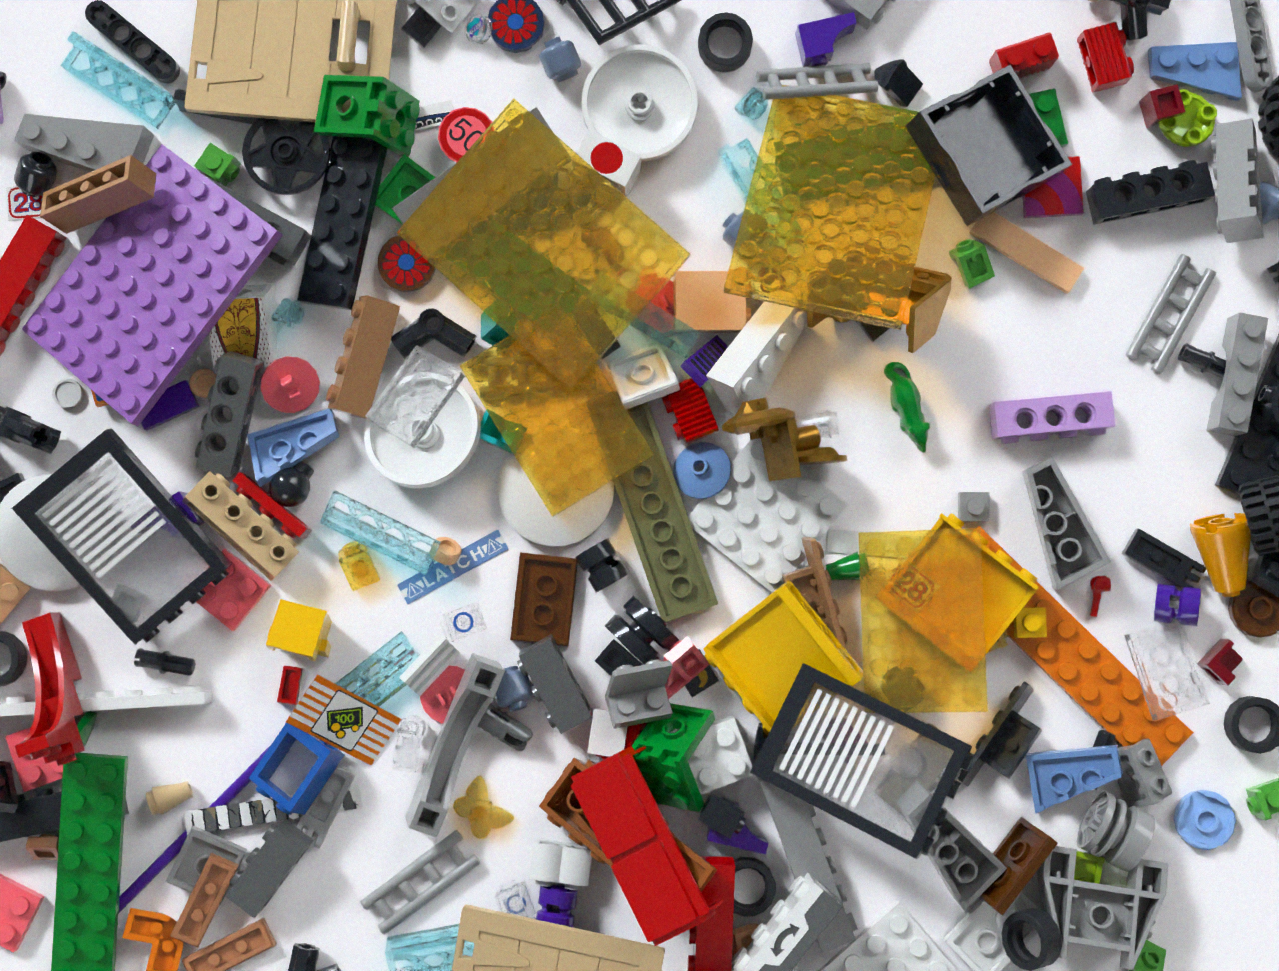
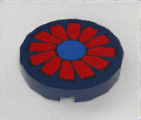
(516, 24)

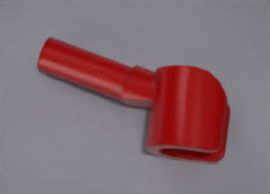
(1098, 585)

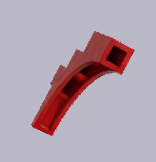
(55, 668)

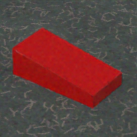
(290, 685)

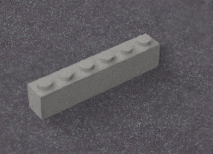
(805, 855)

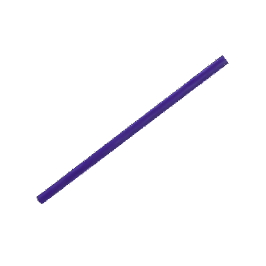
(174, 849)

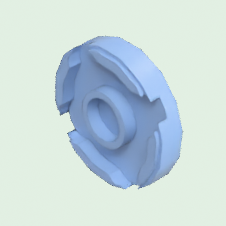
(1204, 819)

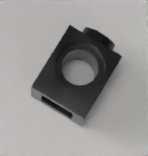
(722, 815)

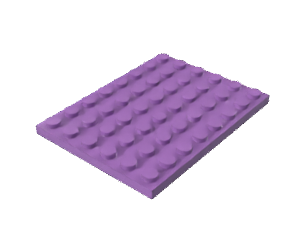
(151, 287)

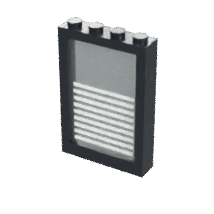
(123, 537)
(863, 761)

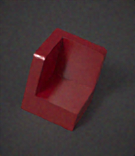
(1161, 105)
(1221, 661)

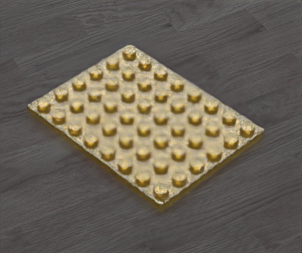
(834, 211)
(543, 244)

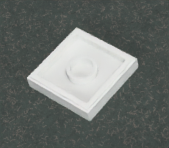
(643, 376)

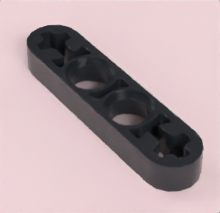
(132, 41)

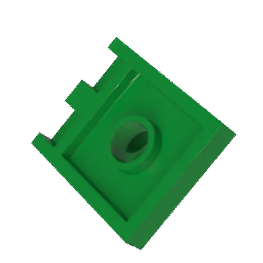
(376, 111)
(667, 756)

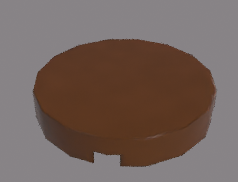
(1255, 611)

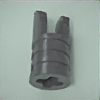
(505, 728)

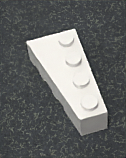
(756, 355)

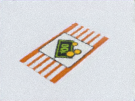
(343, 720)

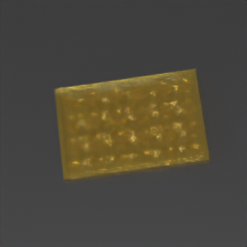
(558, 435)
(924, 619)

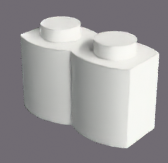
(560, 863)

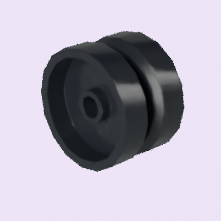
(644, 629)

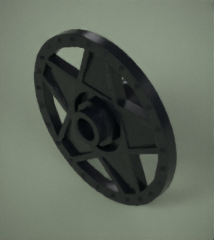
(285, 154)

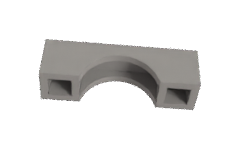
(1234, 401)

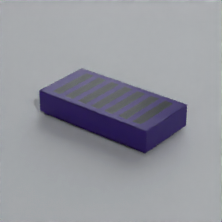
(704, 359)

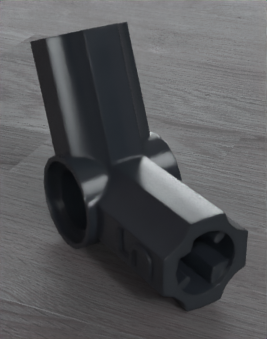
(448, 334)

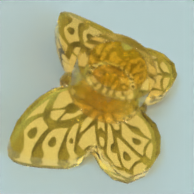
(480, 810)

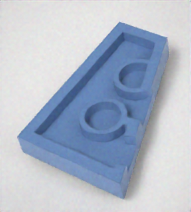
(1200, 66)
(290, 443)
(1069, 772)

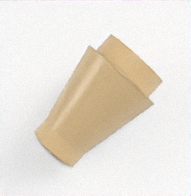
(166, 797)

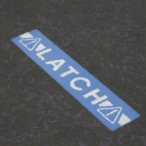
(440, 574)

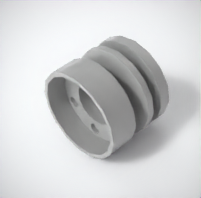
(1116, 831)

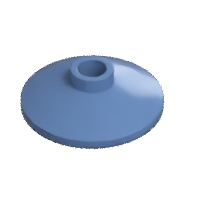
(709, 480)

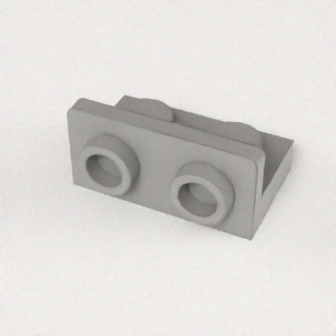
(1143, 776)

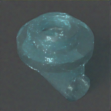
(752, 104)
(288, 313)

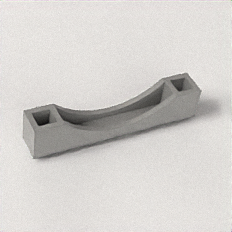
(465, 712)

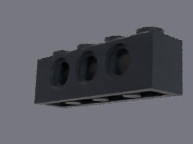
(1195, 182)

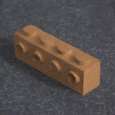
(98, 194)
(363, 356)

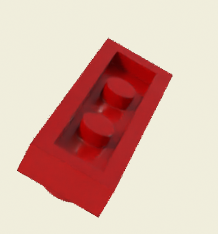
(291, 524)

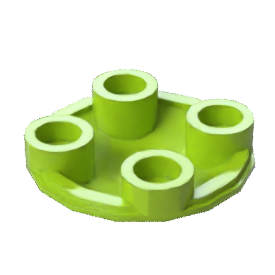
(1192, 126)

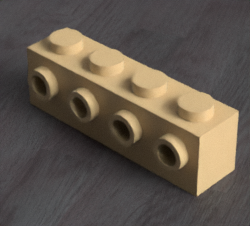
(241, 525)

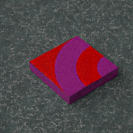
(1057, 197)

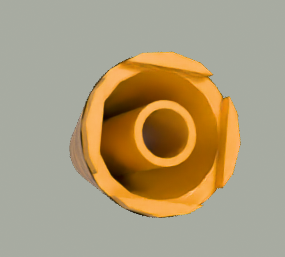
(1224, 550)

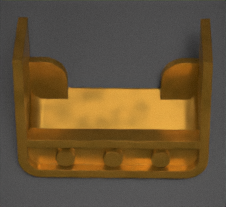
(923, 310)

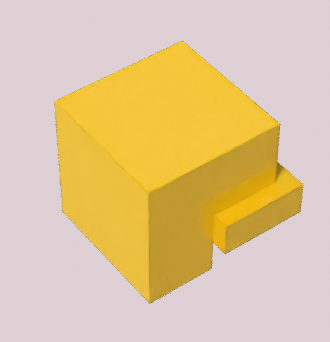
(300, 630)

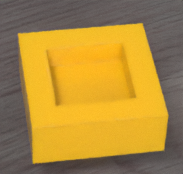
(1030, 623)

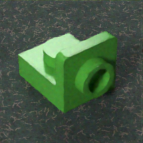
(218, 165)
(972, 262)
(1263, 799)

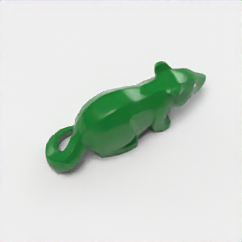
(906, 401)

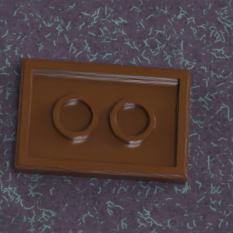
(544, 598)
(1022, 855)

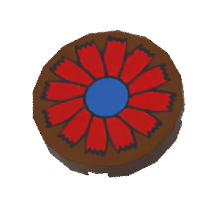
(403, 266)

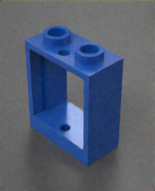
(314, 781)

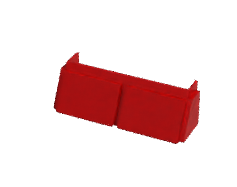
(640, 847)

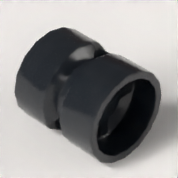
(601, 565)

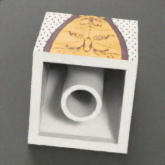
(248, 325)

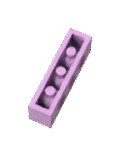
(1096, 405)

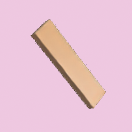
(1027, 251)

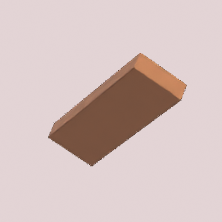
(204, 900)
(232, 948)

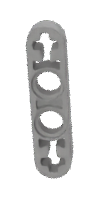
(1257, 75)

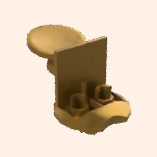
(782, 442)

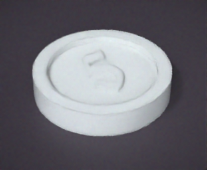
(67, 393)

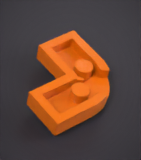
(155, 929)

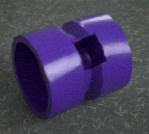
(1188, 608)
(559, 896)

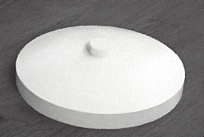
(640, 100)
(438, 454)
(532, 519)
(23, 551)

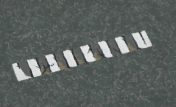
(253, 813)

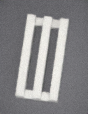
(429, 665)

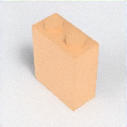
(703, 304)

